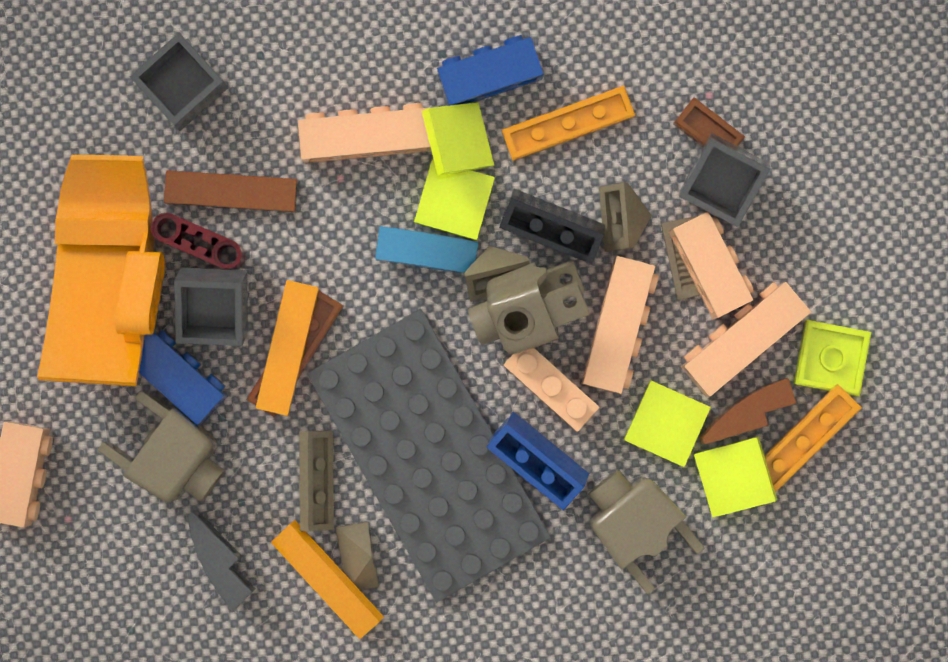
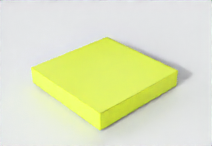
(457, 138)
(454, 202)
(832, 357)
(667, 423)
(735, 477)

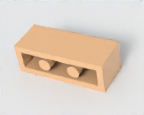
(712, 265)
(552, 387)
(22, 471)

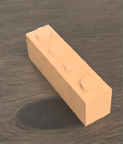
(363, 135)
(619, 324)
(744, 339)

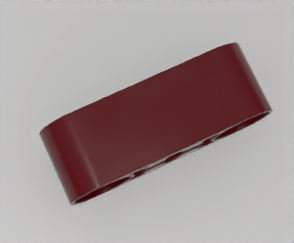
(196, 231)

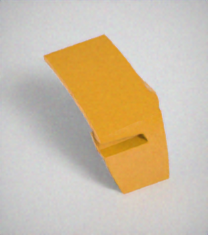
(103, 273)

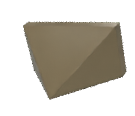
(622, 215)
(489, 265)
(358, 555)

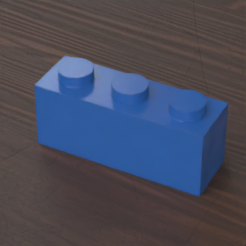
(490, 71)
(180, 378)
(538, 460)

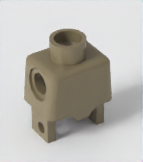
(528, 306)
(172, 456)
(636, 522)

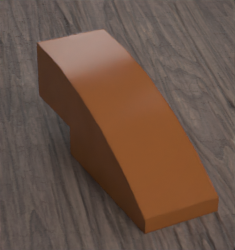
(749, 411)

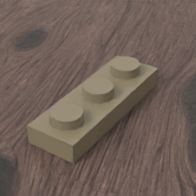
(316, 480)

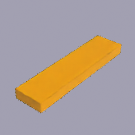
(568, 123)
(287, 347)
(810, 435)
(327, 579)

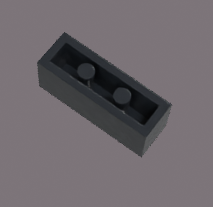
(552, 226)

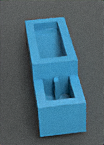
(425, 250)

